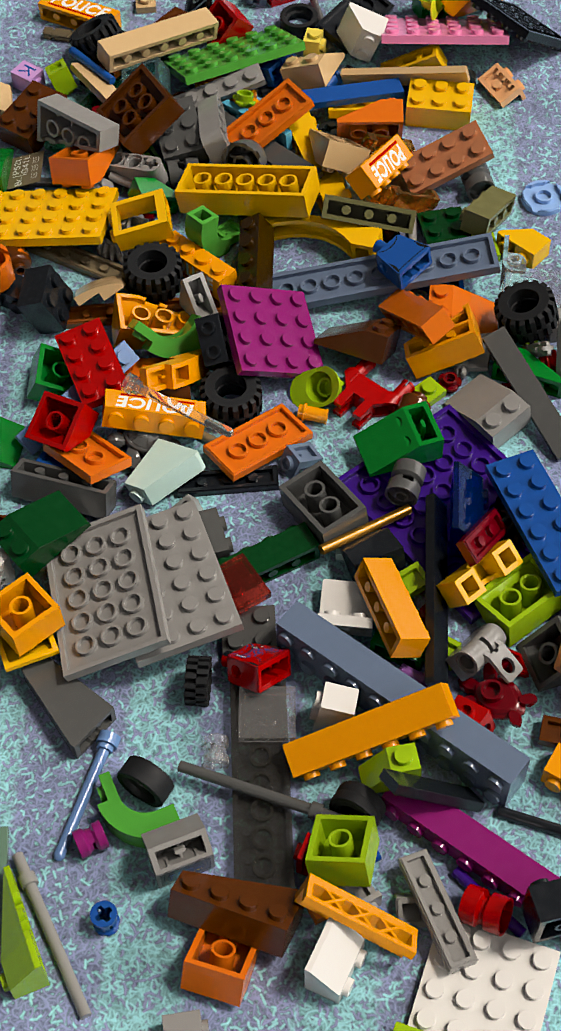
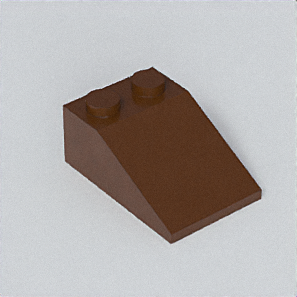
(367, 340)

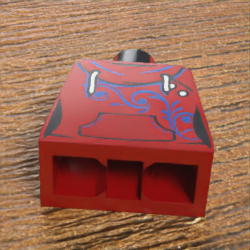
(257, 666)

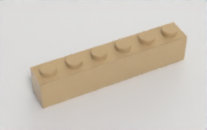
(157, 39)

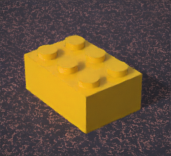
(438, 104)

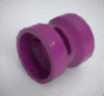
(90, 839)

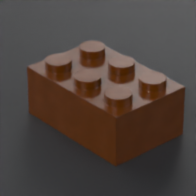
(19, 121)

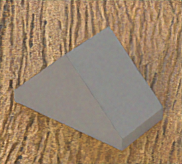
(196, 296)

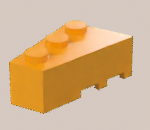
(454, 347)

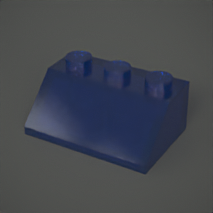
(465, 504)

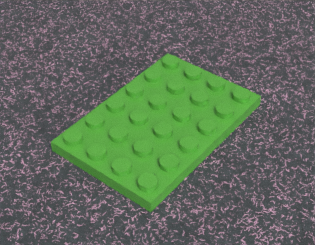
(233, 54)

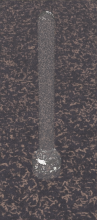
(133, 385)

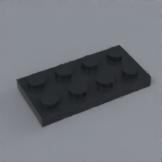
(332, 20)

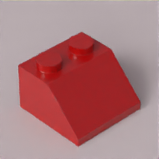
(230, 21)
(61, 422)

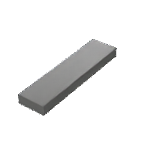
(437, 911)

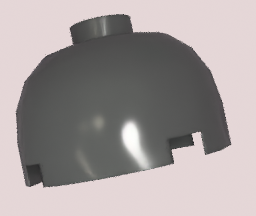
(244, 152)

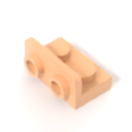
(501, 85)

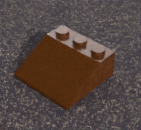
(141, 109)

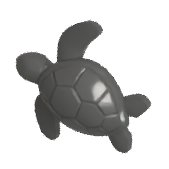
(137, 442)

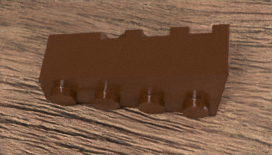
(237, 909)

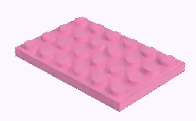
(444, 31)

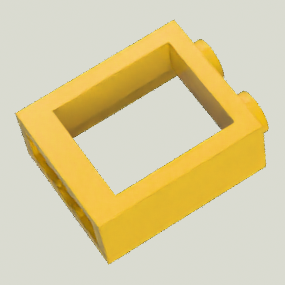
(147, 232)

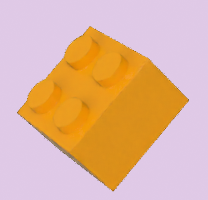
(27, 614)

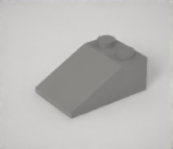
(491, 409)

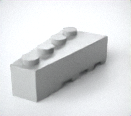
(74, 125)

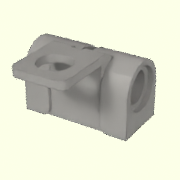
(481, 647)

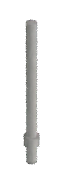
(28, 883)

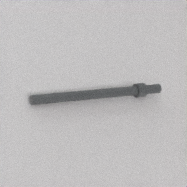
(310, 809)

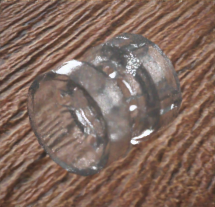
(215, 750)

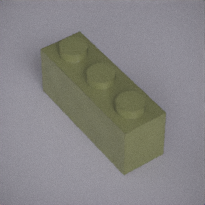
(487, 211)

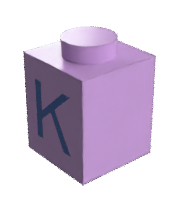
(25, 73)

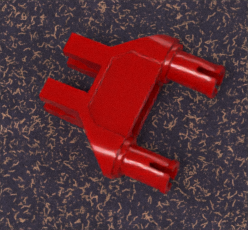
(367, 396)

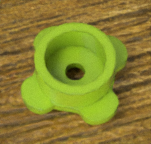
(244, 98)

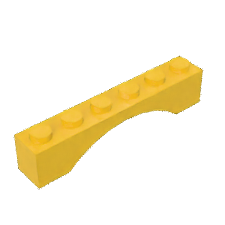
(351, 238)

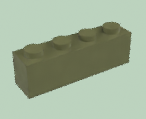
(368, 213)

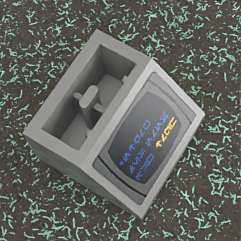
(178, 848)

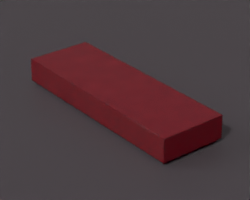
(482, 537)

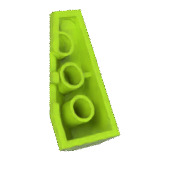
(19, 951)

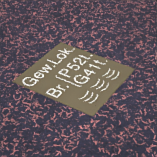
(26, 170)

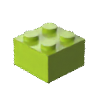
(343, 849)

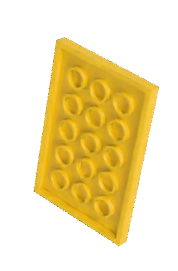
(55, 216)

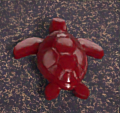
(493, 693)

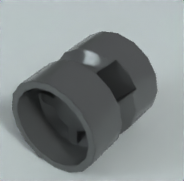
(176, 168)
(477, 181)
(405, 482)

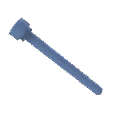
(106, 743)

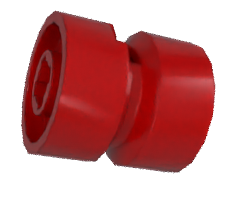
(482, 909)

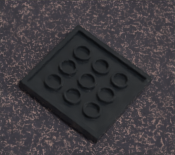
(519, 21)

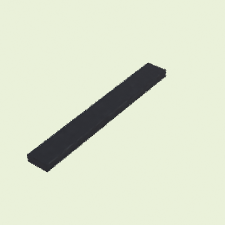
(435, 605)

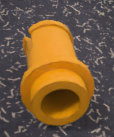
(312, 413)

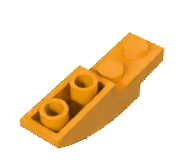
(175, 372)

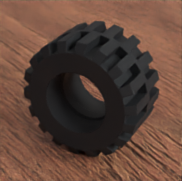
(94, 29)
(153, 271)
(527, 311)
(225, 382)

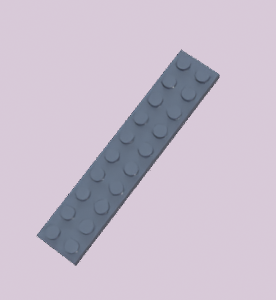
(361, 278)

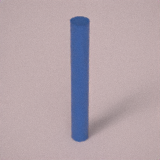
(92, 65)

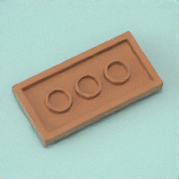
(447, 158)

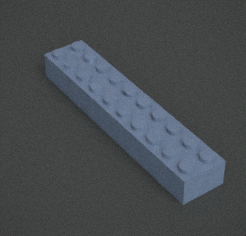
(464, 748)

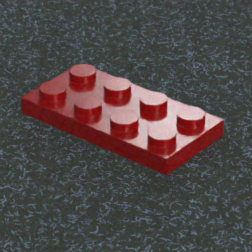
(90, 361)

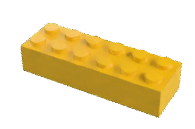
(249, 189)

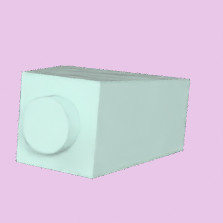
(163, 471)

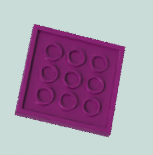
(269, 331)

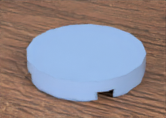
(538, 202)

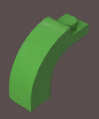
(203, 230)
(167, 346)
(125, 822)

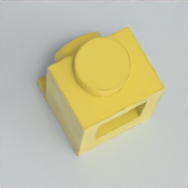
(314, 41)

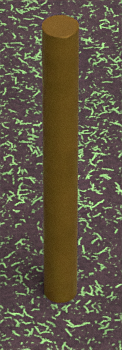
(365, 529)

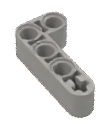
(213, 127)
(137, 165)

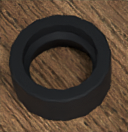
(294, 11)
(145, 781)

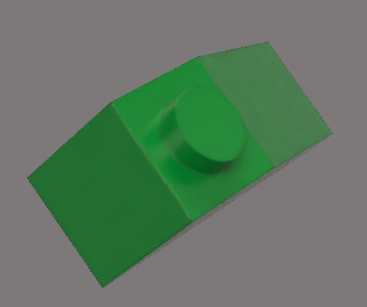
(547, 377)

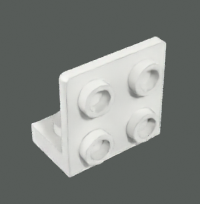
(345, 607)

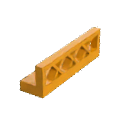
(358, 915)

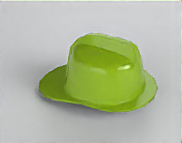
(316, 387)

